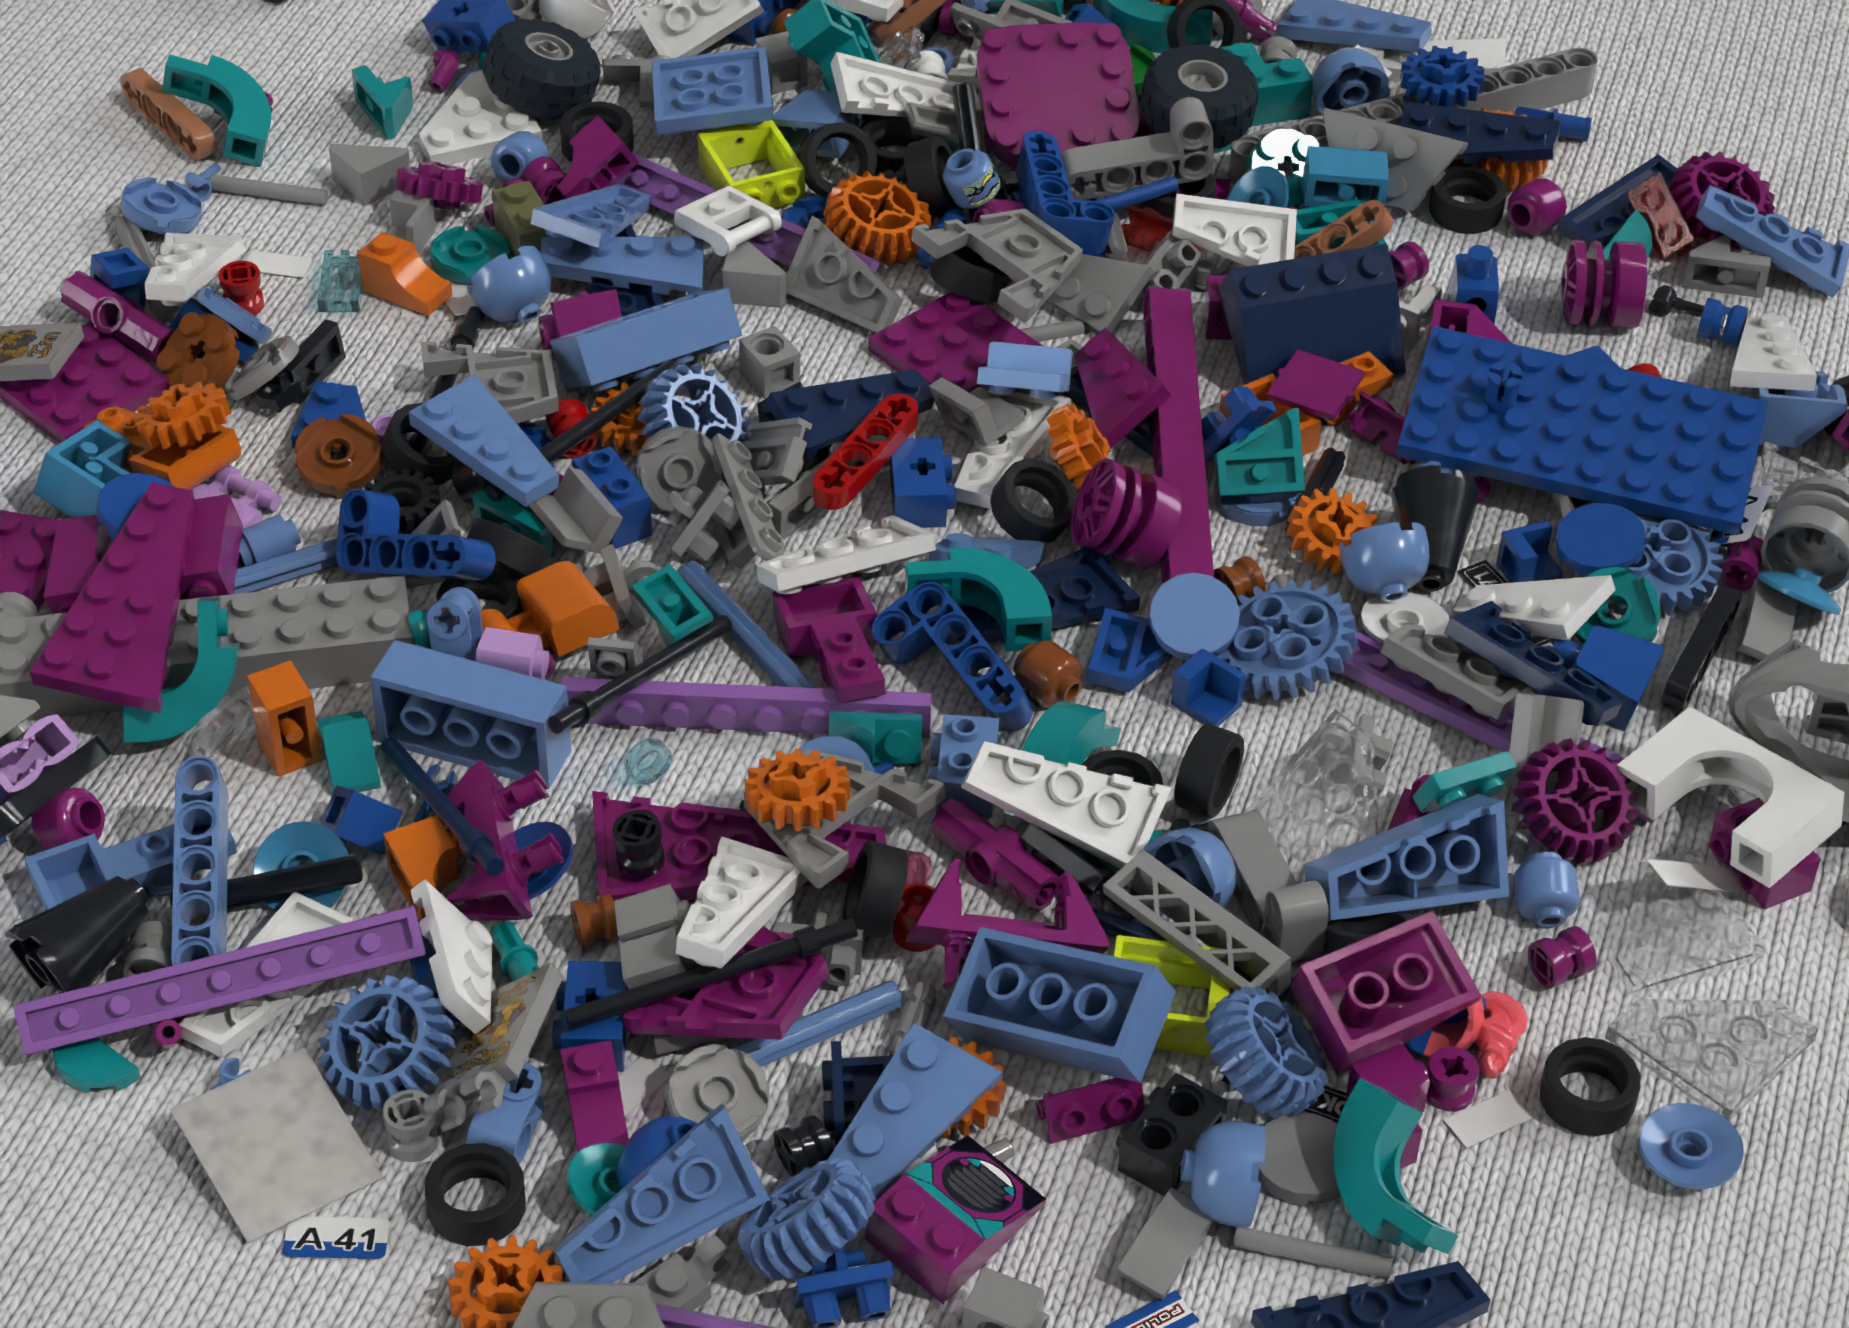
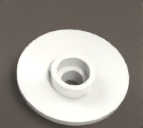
(1385, 617)

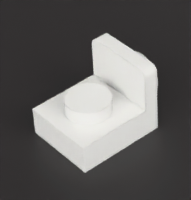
(1417, 314)

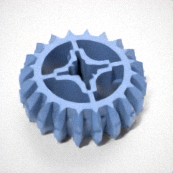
(709, 409)
(379, 1017)
(1266, 1052)
(807, 1219)

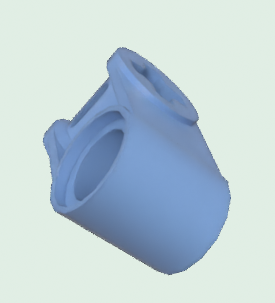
(452, 634)
(515, 1119)

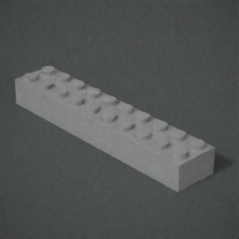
(326, 630)

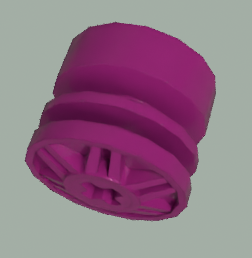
(1609, 283)
(1126, 513)

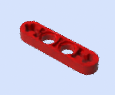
(857, 447)

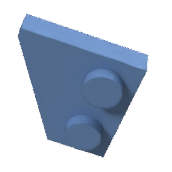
(1021, 551)

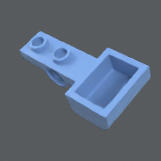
(84, 864)

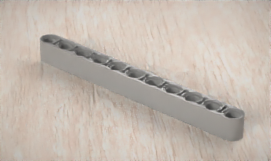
(1529, 84)

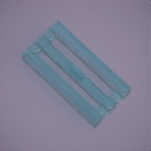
(341, 262)

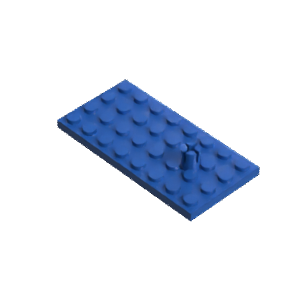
(1584, 429)

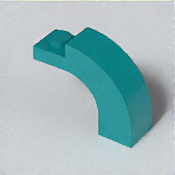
(1147, 22)
(231, 94)
(993, 585)
(199, 692)
(1070, 733)
(1367, 1169)

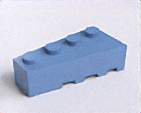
(1420, 864)

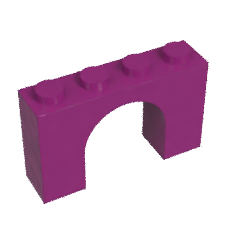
(209, 555)

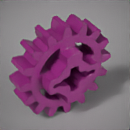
(441, 183)

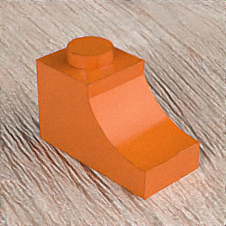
(398, 275)
(422, 853)

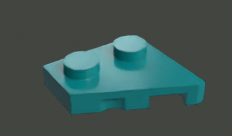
(1263, 461)
(1463, 781)

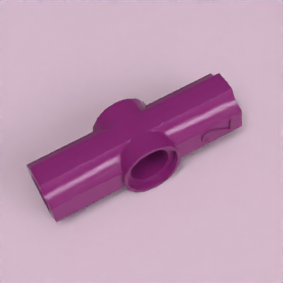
(102, 306)
(995, 854)

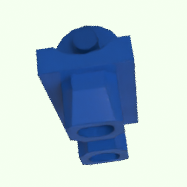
(1245, 417)
(867, 1283)

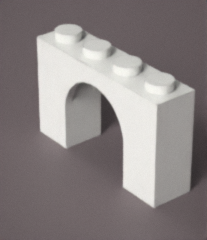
(1702, 752)

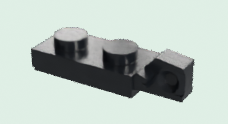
(314, 362)
(1085, 868)

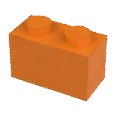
(284, 718)

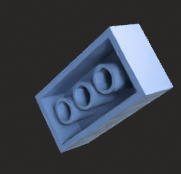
(646, 338)
(469, 712)
(1060, 1004)

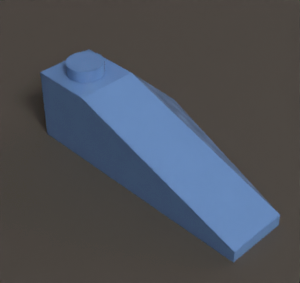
(1799, 414)

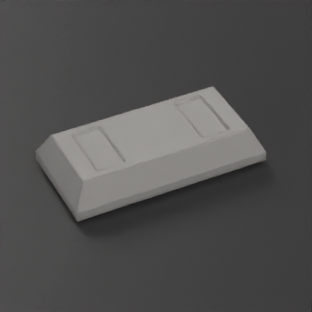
(934, 122)

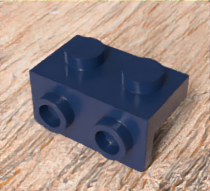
(851, 1083)

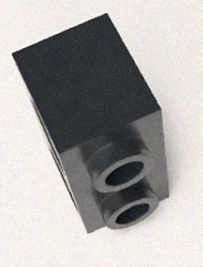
(1169, 1124)

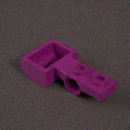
(837, 626)

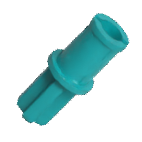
(516, 957)

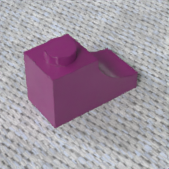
(597, 161)
(1401, 1076)
(594, 1094)

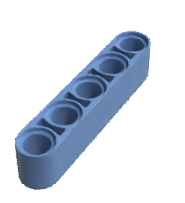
(198, 853)

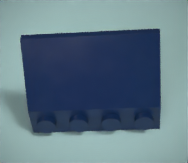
(1315, 304)

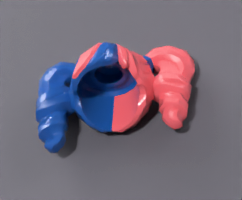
(1491, 1023)

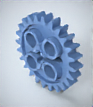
(1678, 562)
(1291, 638)

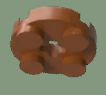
(195, 334)
(342, 475)

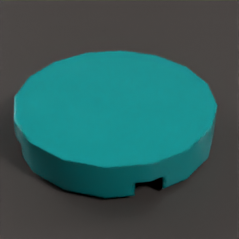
(461, 253)

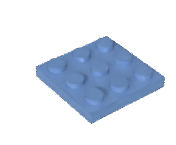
(711, 91)

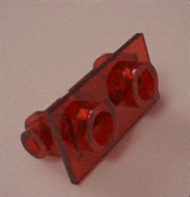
(1663, 216)
(1146, 227)

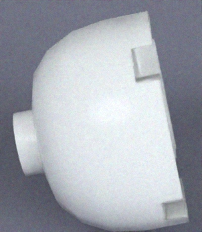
(580, 16)

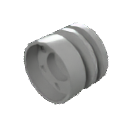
(1811, 531)

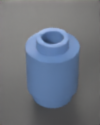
(267, 540)

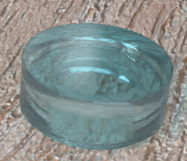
(648, 761)

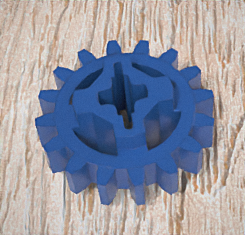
(1442, 77)

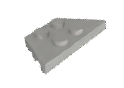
(1413, 156)
(589, 1306)

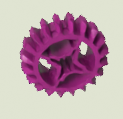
(1722, 173)
(1560, 821)

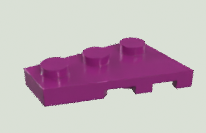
(1117, 386)

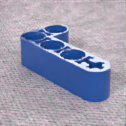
(1049, 196)
(372, 547)
(965, 658)

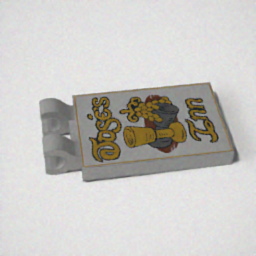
(37, 349)
(499, 1051)

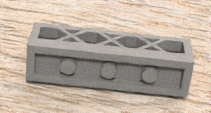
(1202, 918)

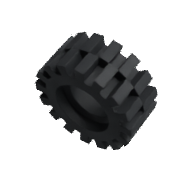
(410, 492)

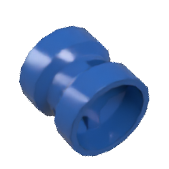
(1713, 321)

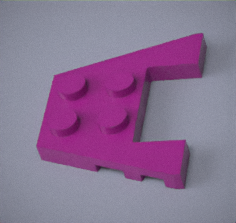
(744, 1006)

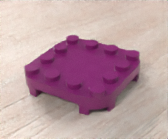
(1055, 81)

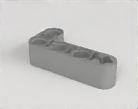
(1137, 161)
(1271, 899)

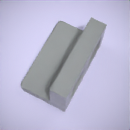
(975, 413)
(578, 513)
(1541, 721)

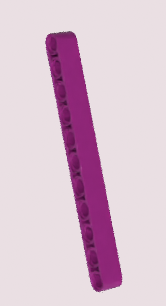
(1178, 426)

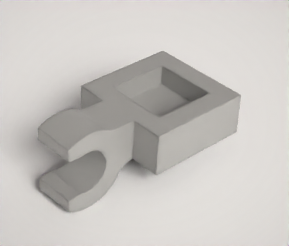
(686, 1283)

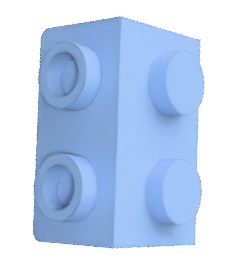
(1026, 367)

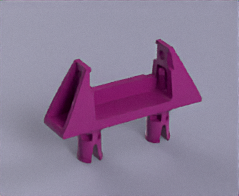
(492, 809)
(944, 925)

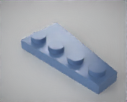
(1352, 25)
(593, 215)
(1791, 250)
(642, 259)
(486, 439)
(912, 1105)
(670, 1203)

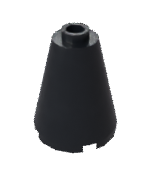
(1445, 508)
(79, 936)

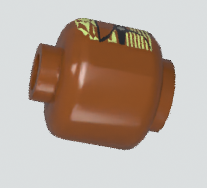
(1048, 673)

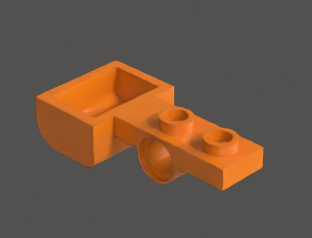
(1376, 379)
(179, 465)
(559, 608)

